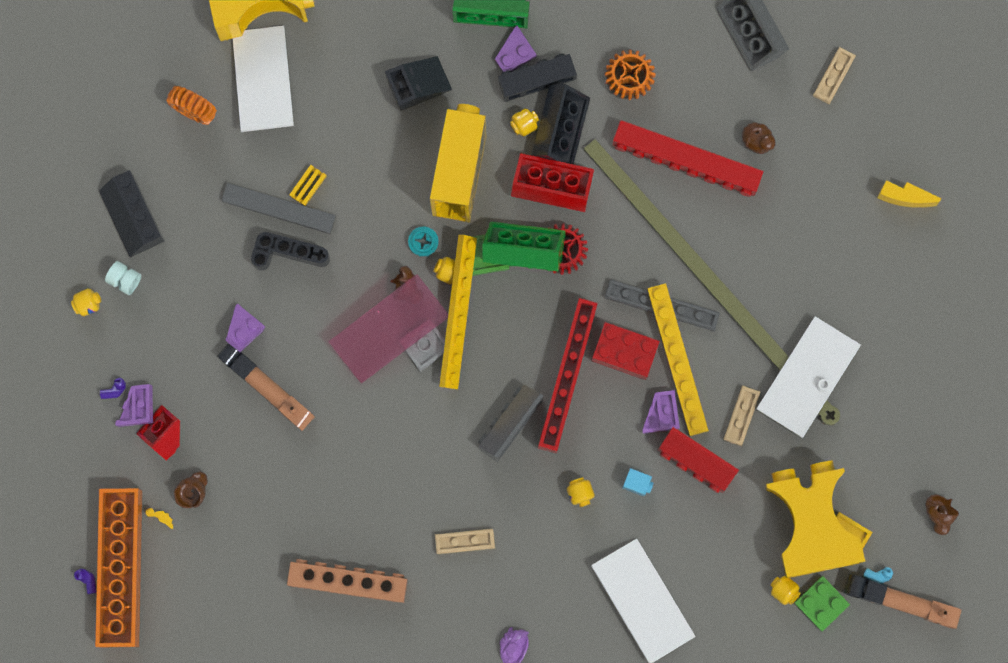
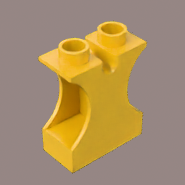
(234, 16)
(817, 537)

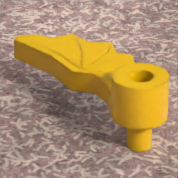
(162, 517)

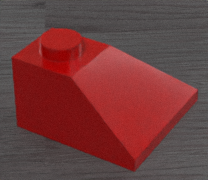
(163, 433)

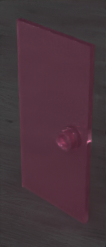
(389, 328)

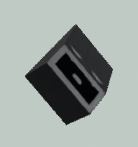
(417, 82)

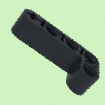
(290, 253)

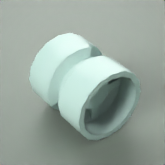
(120, 276)

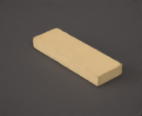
(834, 75)
(741, 416)
(464, 541)

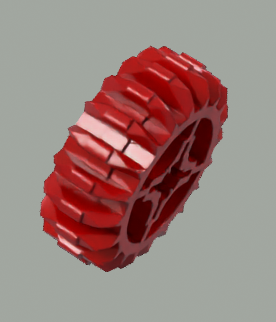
(569, 244)

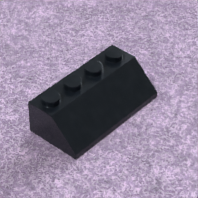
(561, 124)
(130, 214)

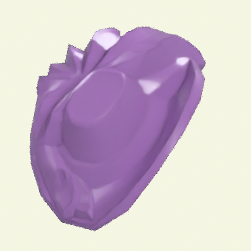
(514, 646)

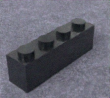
(537, 77)

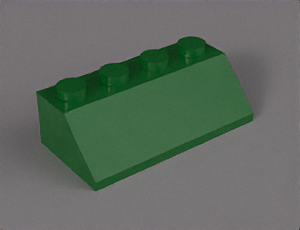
(492, 12)
(523, 246)

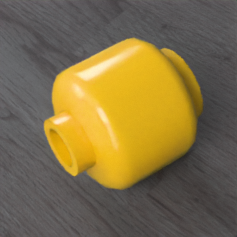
(524, 122)
(445, 269)
(86, 302)
(580, 492)
(785, 590)

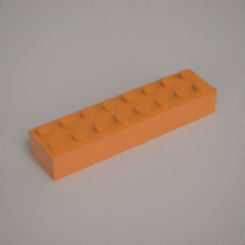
(119, 568)

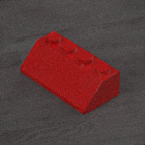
(552, 182)
(698, 460)

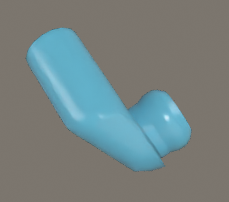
(880, 576)

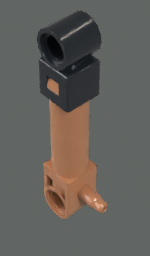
(266, 386)
(883, 595)

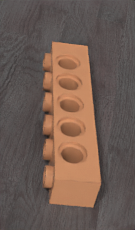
(297, 579)

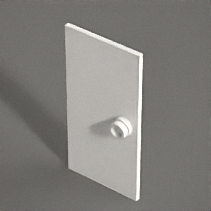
(263, 79)
(808, 377)
(643, 601)

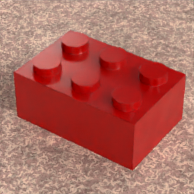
(625, 351)

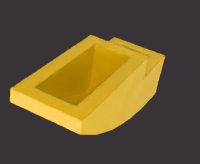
(907, 196)

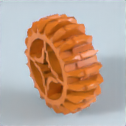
(624, 79)
(191, 105)

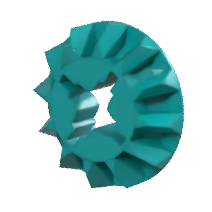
(418, 234)

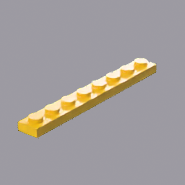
(458, 312)
(677, 359)

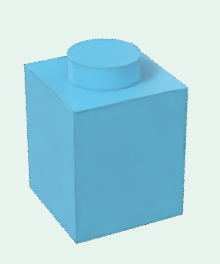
(638, 482)

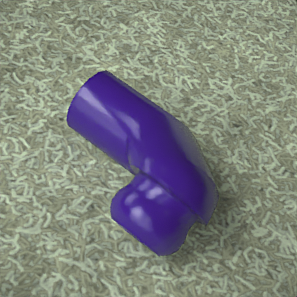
(116, 390)
(87, 578)

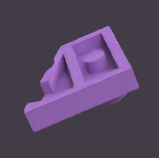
(515, 52)
(243, 329)
(138, 407)
(662, 413)

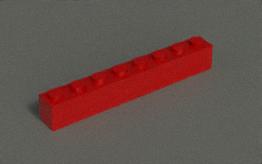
(687, 158)
(567, 376)

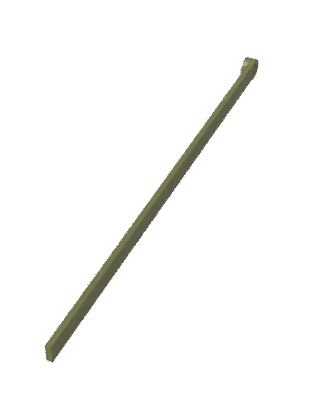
(695, 264)

